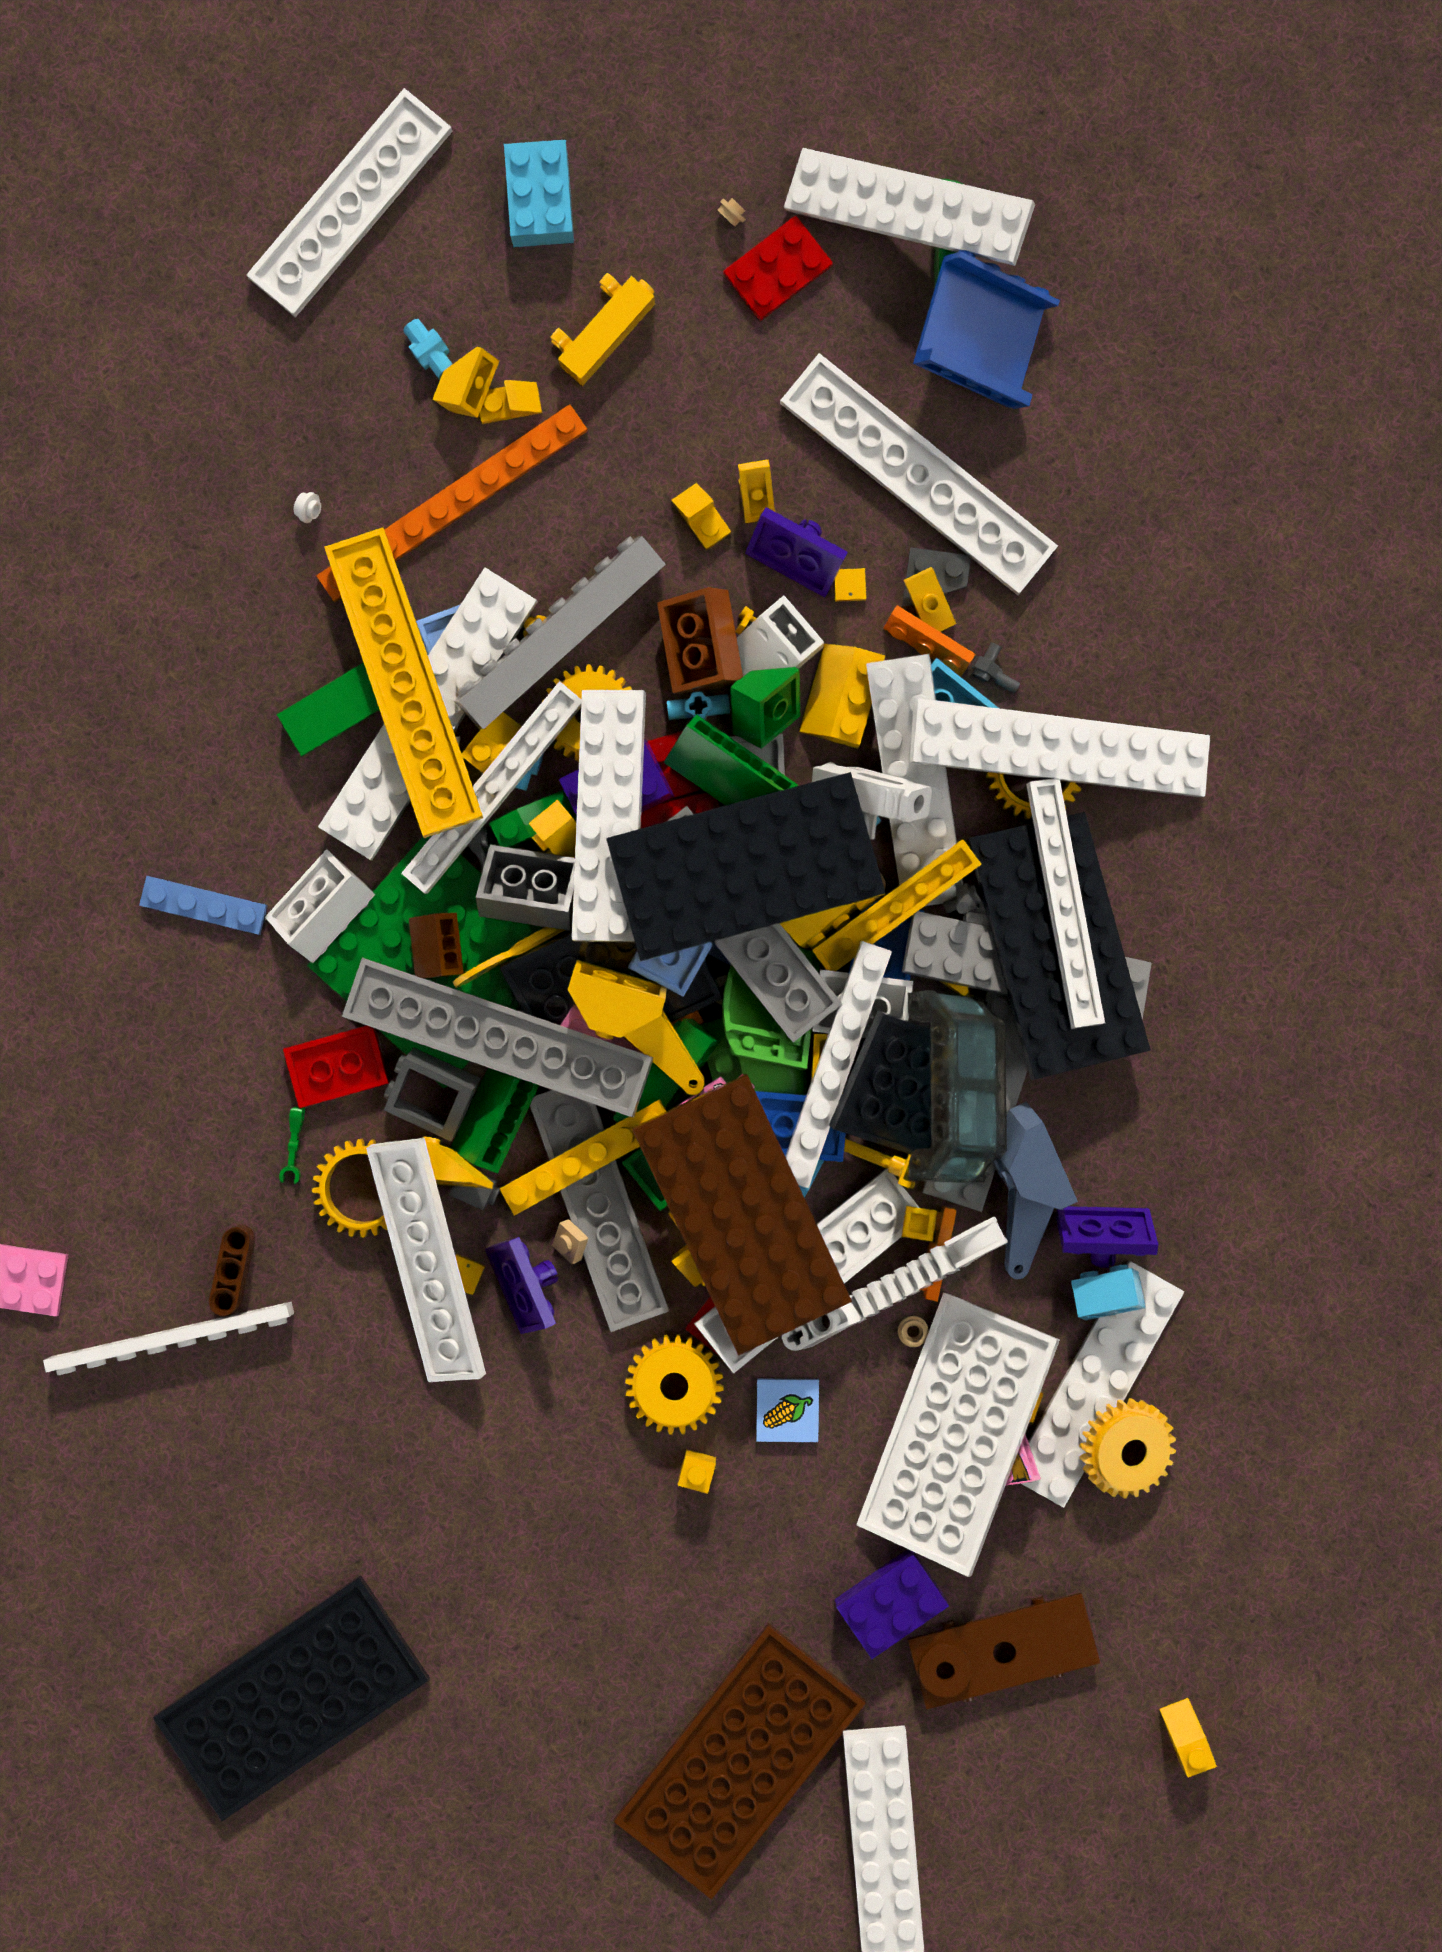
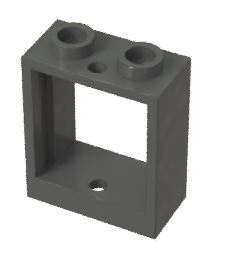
(441, 1072)

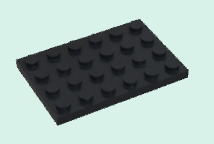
(544, 974)

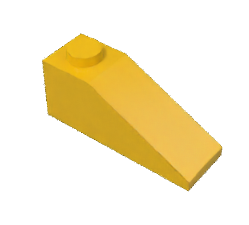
(453, 1169)

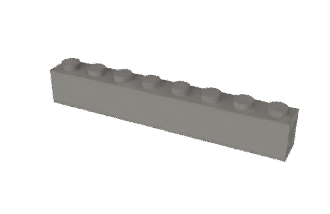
(560, 632)

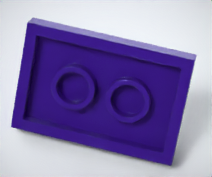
(796, 551)
(1106, 1232)
(523, 1284)

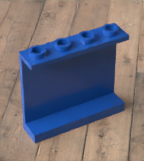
(982, 328)

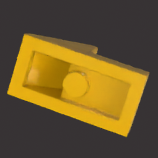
(511, 401)
(755, 489)
(701, 516)

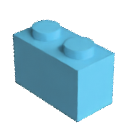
(1108, 1293)

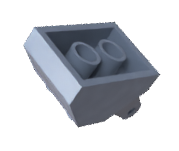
(1034, 1185)

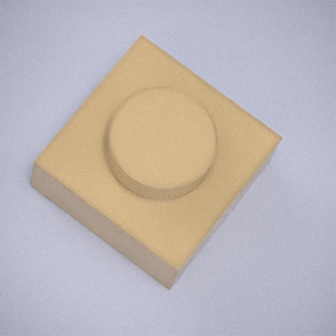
(570, 1241)

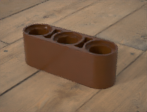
(222, 1281)

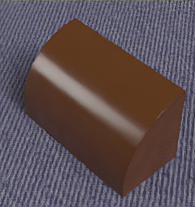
(436, 945)

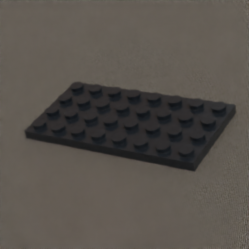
(745, 866)
(1028, 957)
(291, 1698)

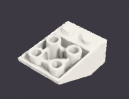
(778, 639)

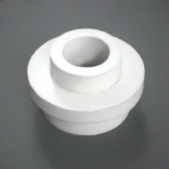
(307, 507)

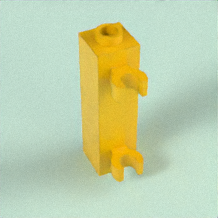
(607, 329)

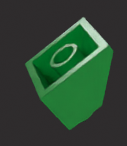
(765, 704)

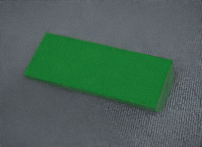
(330, 710)
(723, 765)
(493, 1119)

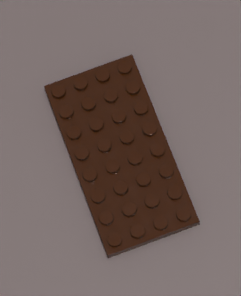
(742, 1214)
(739, 1761)

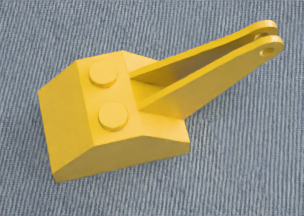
(633, 1009)

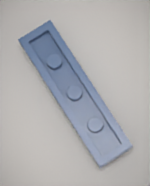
(203, 905)

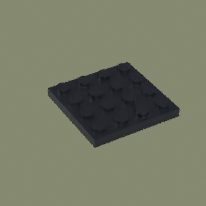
(890, 1087)

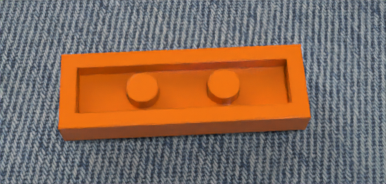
(928, 640)
(944, 1227)

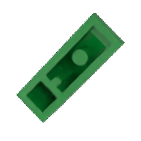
(514, 828)

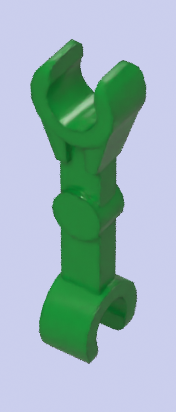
(296, 1121)

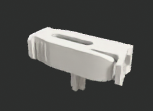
(882, 794)

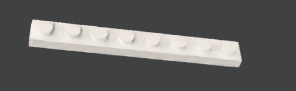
(496, 784)
(1065, 903)
(836, 1060)
(157, 1341)

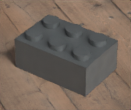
(527, 887)

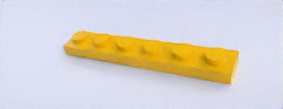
(897, 905)
(577, 1162)

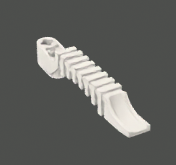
(905, 1281)

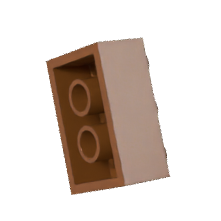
(700, 641)

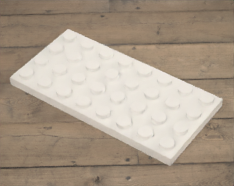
(957, 1433)

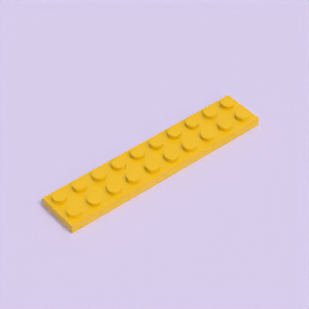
(403, 682)

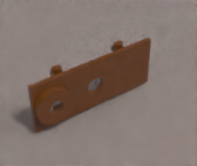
(1047, 1643)

